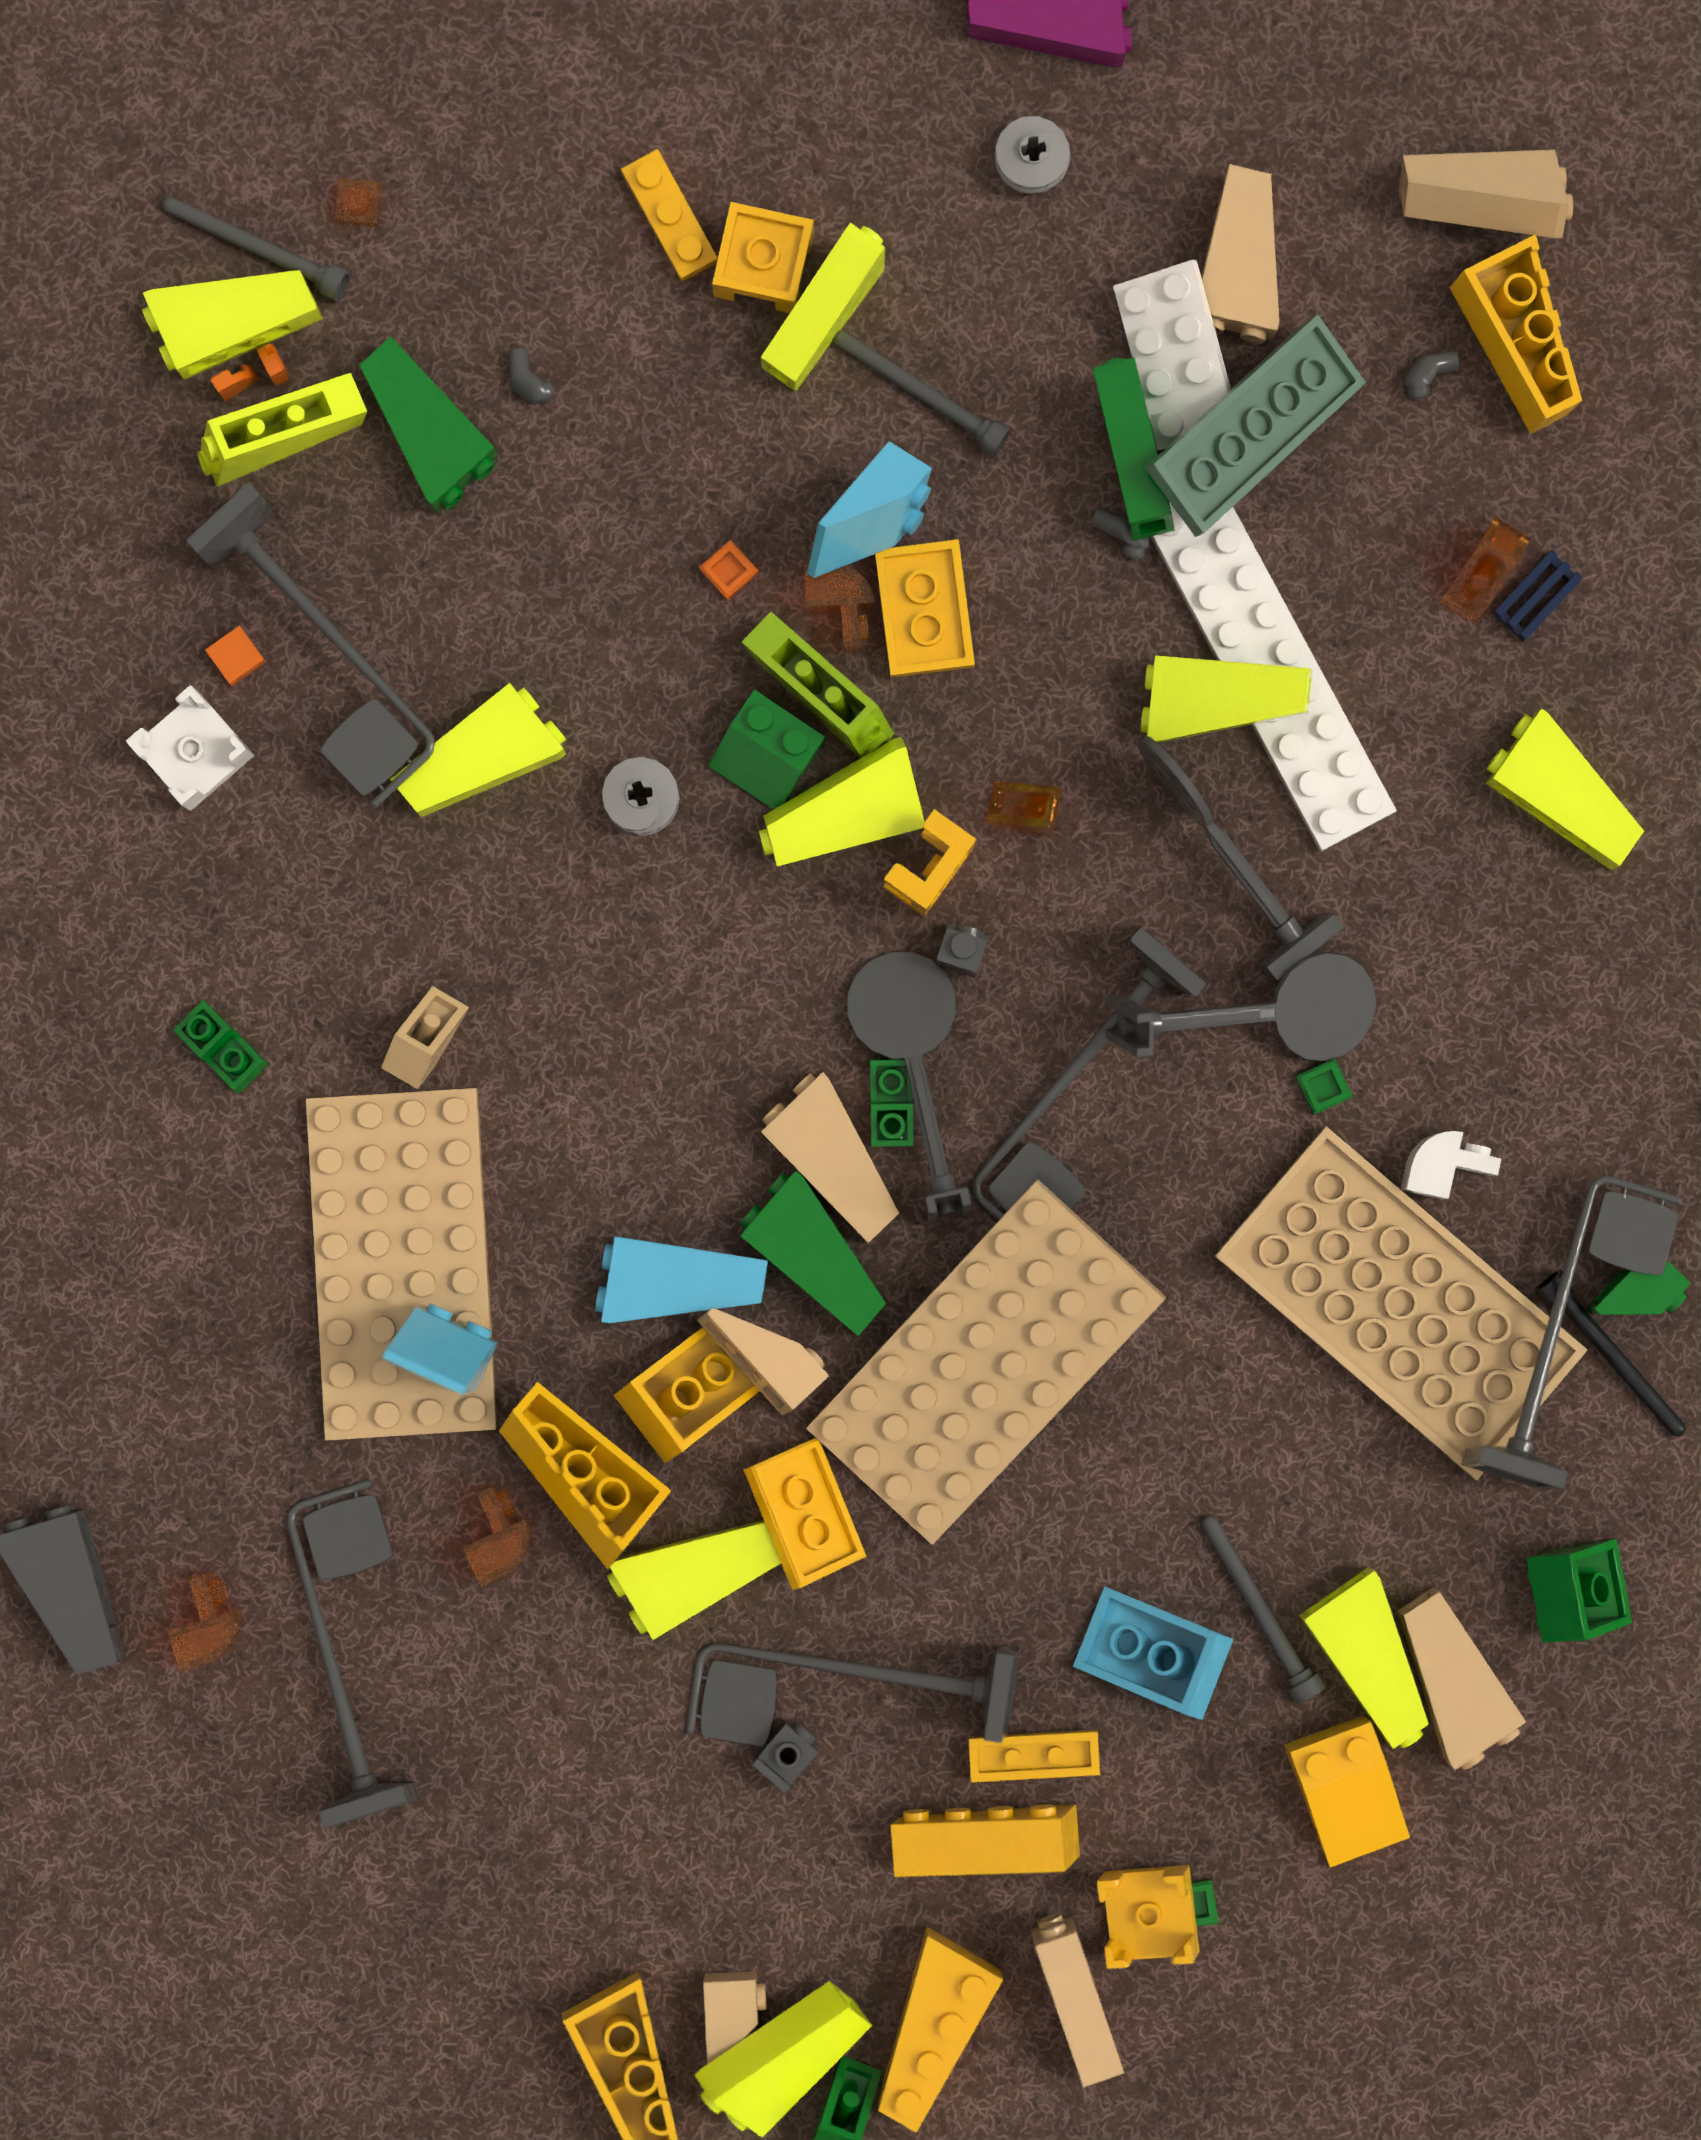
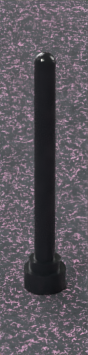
(1547, 1292)

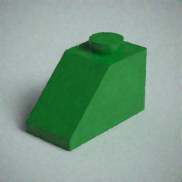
(1641, 1293)
(847, 2101)

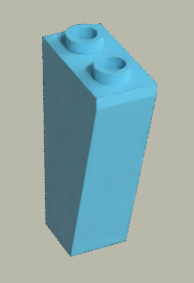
(671, 1280)

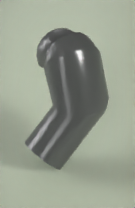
(1425, 370)
(525, 382)
(1119, 528)

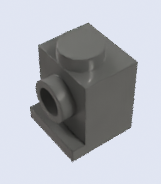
(962, 949)
(769, 1760)

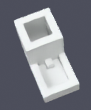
(1434, 1160)

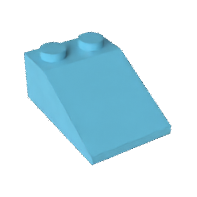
(872, 512)
(442, 1349)
(1153, 1653)

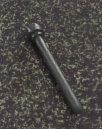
(329, 279)
(988, 433)
(1302, 1681)

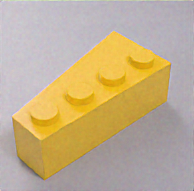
(1520, 332)
(583, 1473)
(985, 1841)
(938, 2019)
(623, 2060)

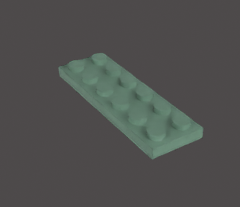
(1255, 425)

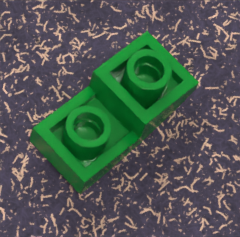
(221, 1046)
(891, 1104)

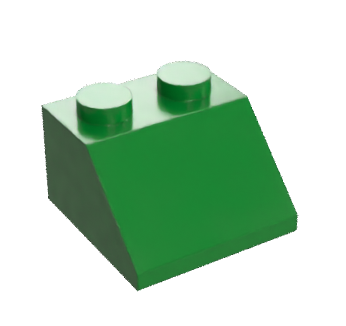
(766, 751)
(1579, 1591)

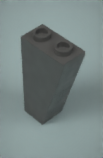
(65, 1585)

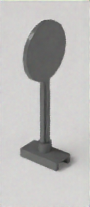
(1296, 941)
(902, 1011)
(1316, 1011)

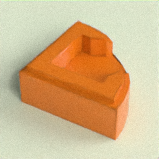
(273, 363)
(230, 385)

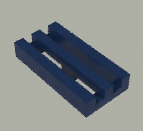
(1562, 569)

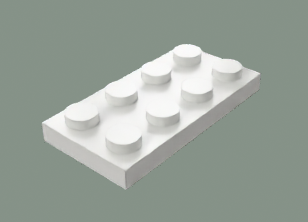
(1173, 347)

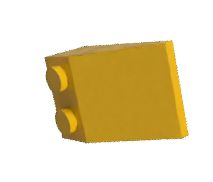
(685, 1394)
(1347, 1790)

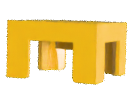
(763, 255)
(955, 845)
(1149, 1915)

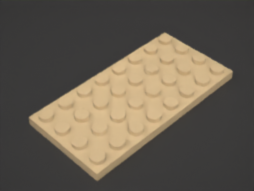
(391, 1233)
(1396, 1299)
(985, 1362)

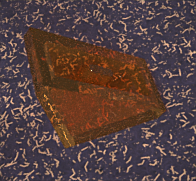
(1024, 807)

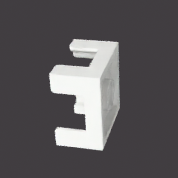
(191, 749)

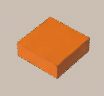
(728, 570)
(235, 655)

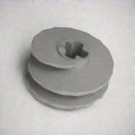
(1014, 164)
(626, 812)

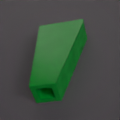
(431, 431)
(1132, 446)
(810, 1250)

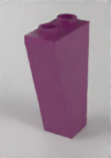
(1063, 28)

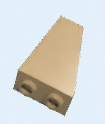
(1488, 190)
(1242, 258)
(829, 1153)
(1458, 1685)
(1076, 1999)

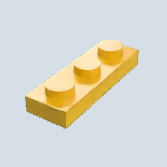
(669, 215)
(1035, 1756)

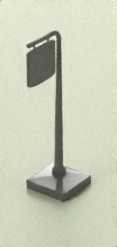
(370, 741)
(1032, 1160)
(1626, 1235)
(345, 1542)
(742, 1697)

